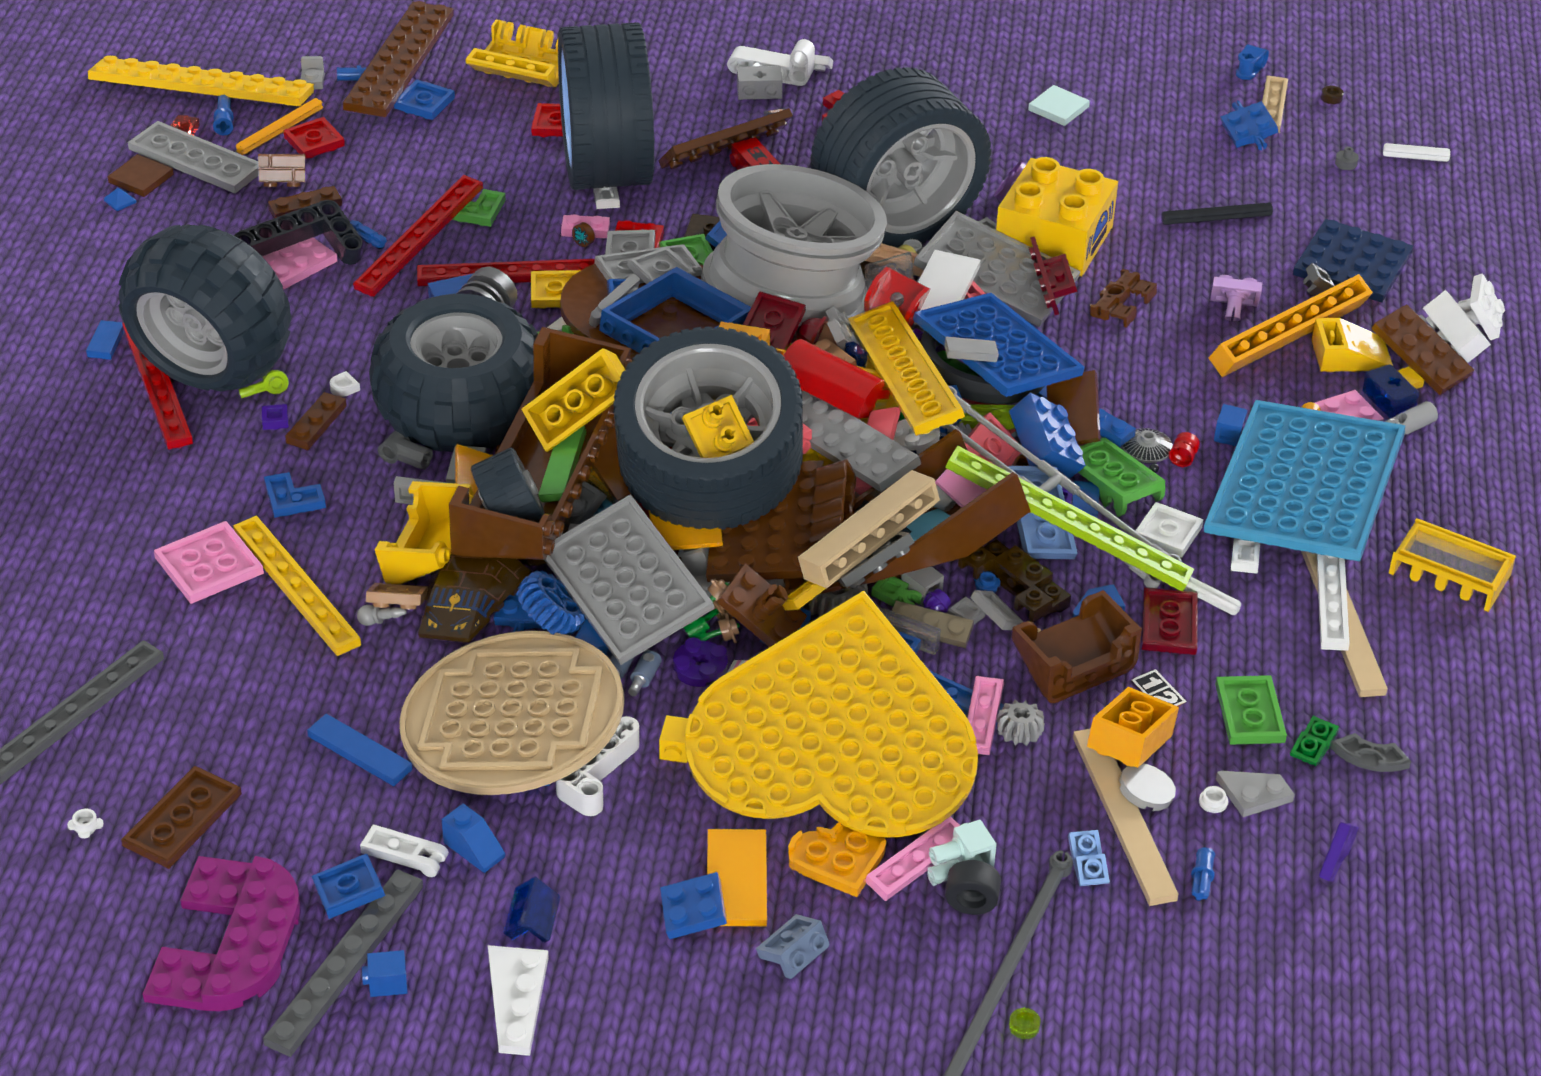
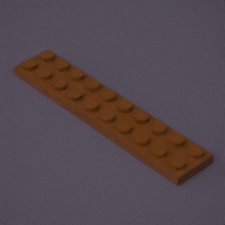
(398, 59)

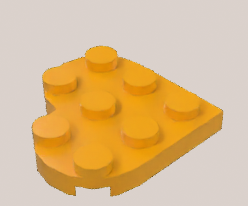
(836, 856)

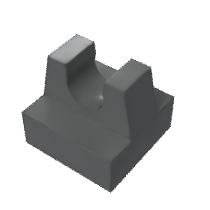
(1317, 280)

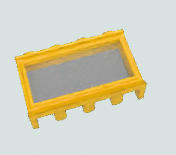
(1454, 559)

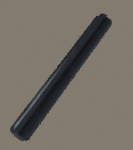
(1216, 213)

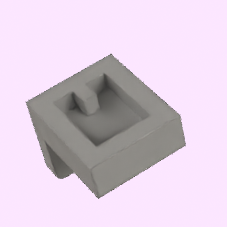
(313, 70)

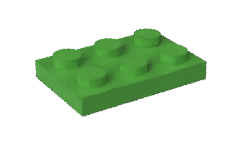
(1250, 710)

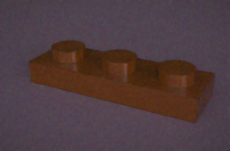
(292, 203)
(315, 421)

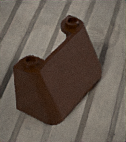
(1081, 650)

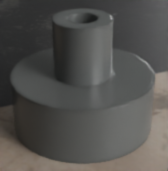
(1346, 159)

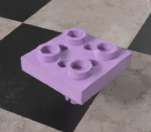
(1235, 294)

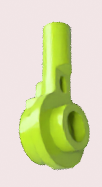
(273, 382)

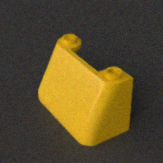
(426, 536)

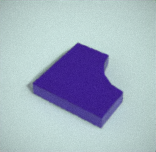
(1338, 850)

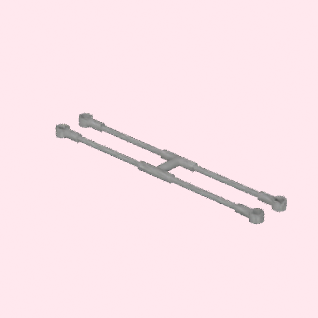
(1055, 478)

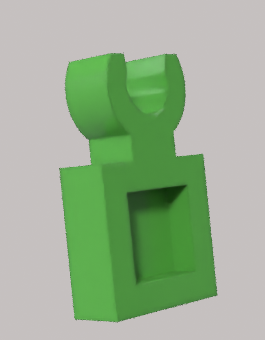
(893, 590)

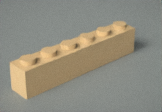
(868, 529)

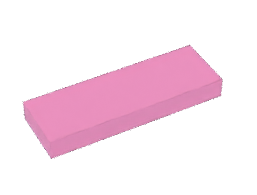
(984, 711)

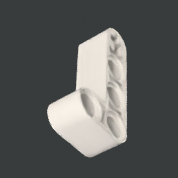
(794, 67)
(584, 787)

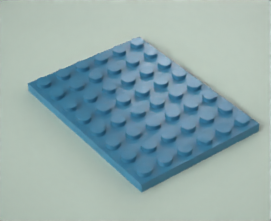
(1306, 480)

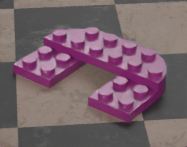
(248, 962)

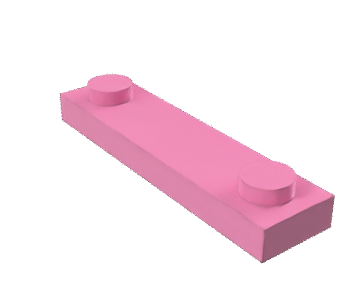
(909, 862)

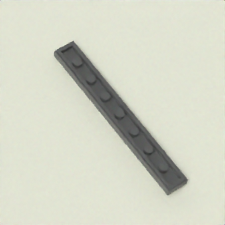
(77, 708)

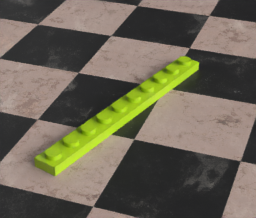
(1077, 521)

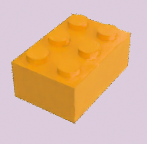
(1132, 727)

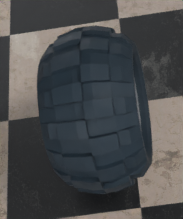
(204, 307)
(453, 370)

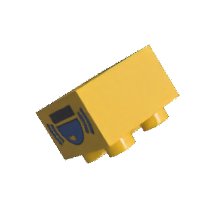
(1060, 207)

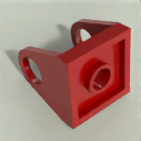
(891, 282)

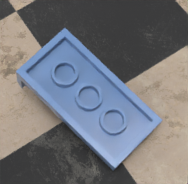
(1037, 535)

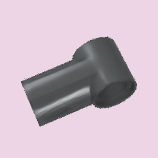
(401, 448)

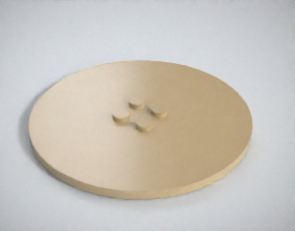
(511, 712)

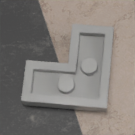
(839, 327)

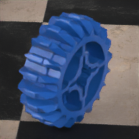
(550, 603)

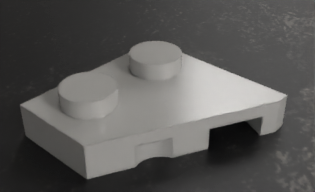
(1254, 791)

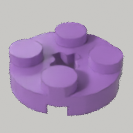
(1005, 185)

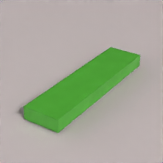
(561, 466)

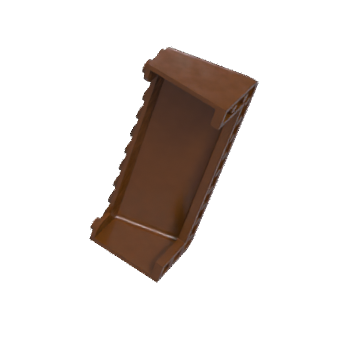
(498, 535)

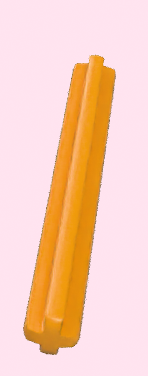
(277, 127)

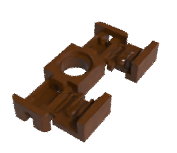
(1113, 304)

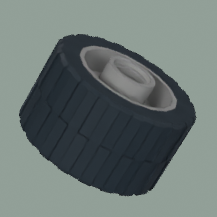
(507, 486)

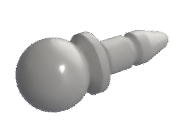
(369, 615)

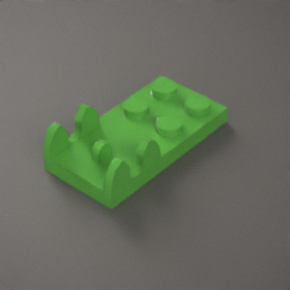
(1119, 475)

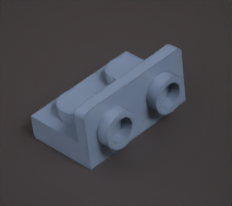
(795, 944)

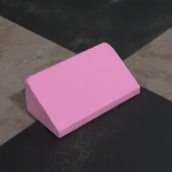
(958, 487)

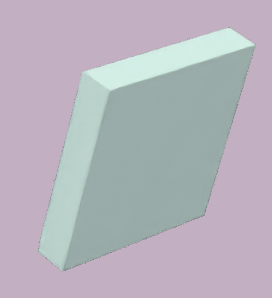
(1059, 105)

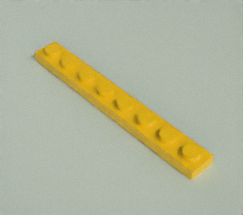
(298, 586)

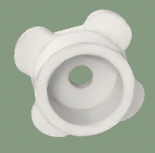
(85, 822)

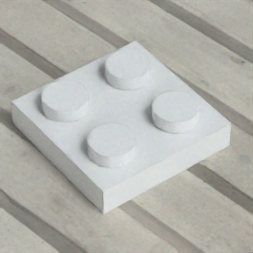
(1170, 528)

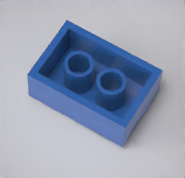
(1047, 434)

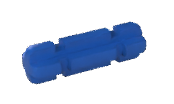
(369, 235)

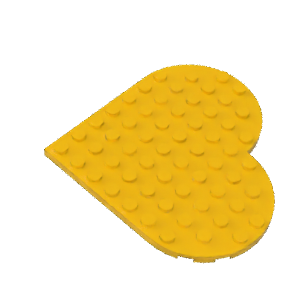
(838, 723)

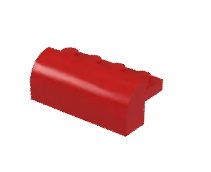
(835, 379)

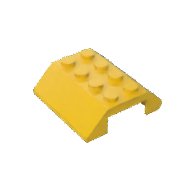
(524, 59)

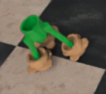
(726, 622)

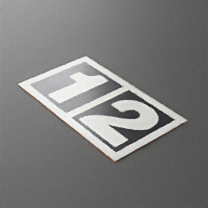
(1157, 686)

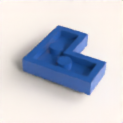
(289, 500)

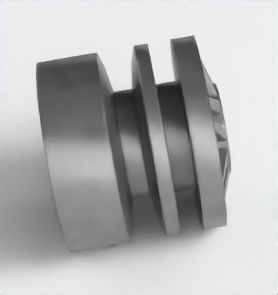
(491, 284)

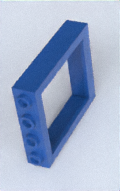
(677, 284)

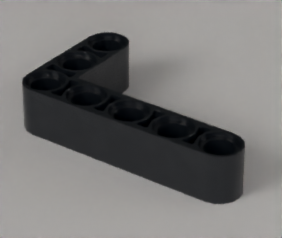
(304, 224)

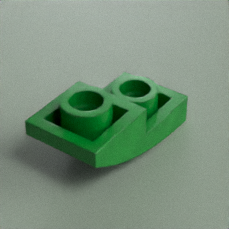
(1314, 741)

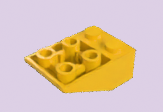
(1347, 347)

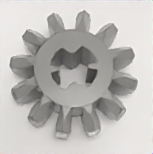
(1020, 722)

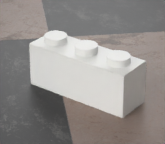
(1455, 326)

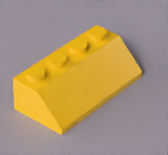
(574, 399)

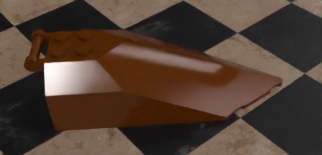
(957, 535)

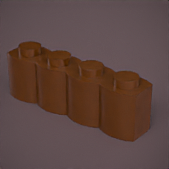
(832, 498)

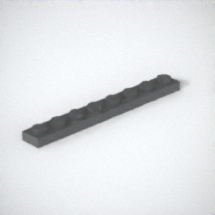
(342, 964)

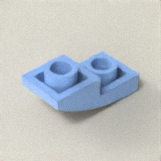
(1088, 858)

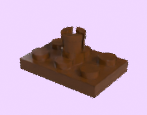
(760, 606)

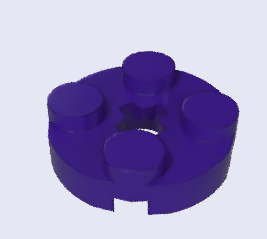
(700, 651)

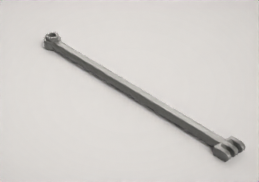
(1057, 871)

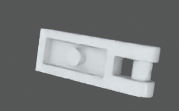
(404, 849)

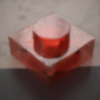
(186, 123)

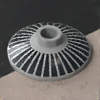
(1148, 446)

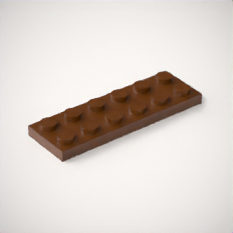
(714, 142)

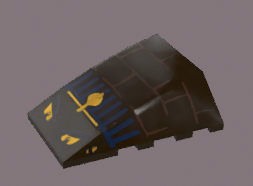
(466, 595)

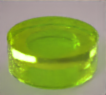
(1024, 1023)

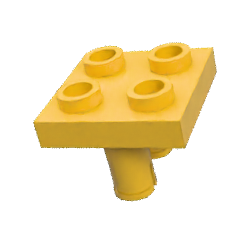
(718, 429)

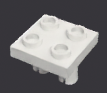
(1484, 307)

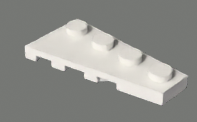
(517, 993)

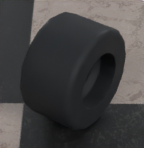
(973, 887)

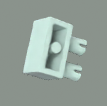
(969, 842)

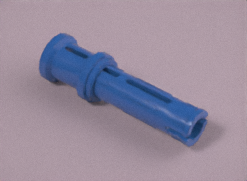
(223, 116)

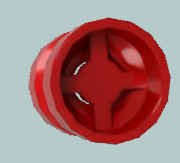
(1184, 449)

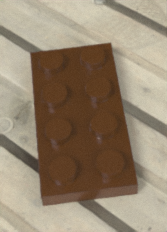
(1423, 349)

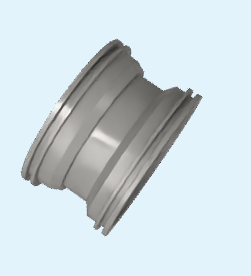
(795, 238)

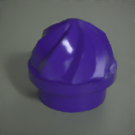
(937, 601)

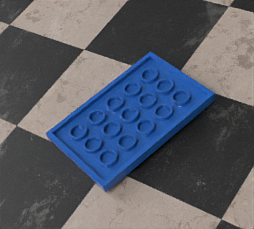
(1025, 354)

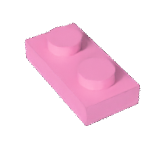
(599, 224)

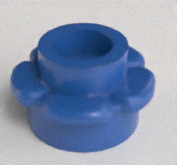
(987, 582)

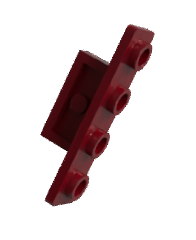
(1056, 276)

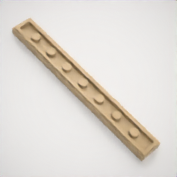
(1359, 657)
(1128, 825)

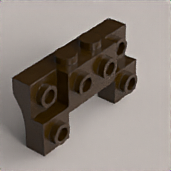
(1021, 577)

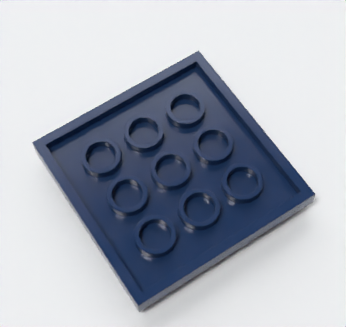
(1352, 251)

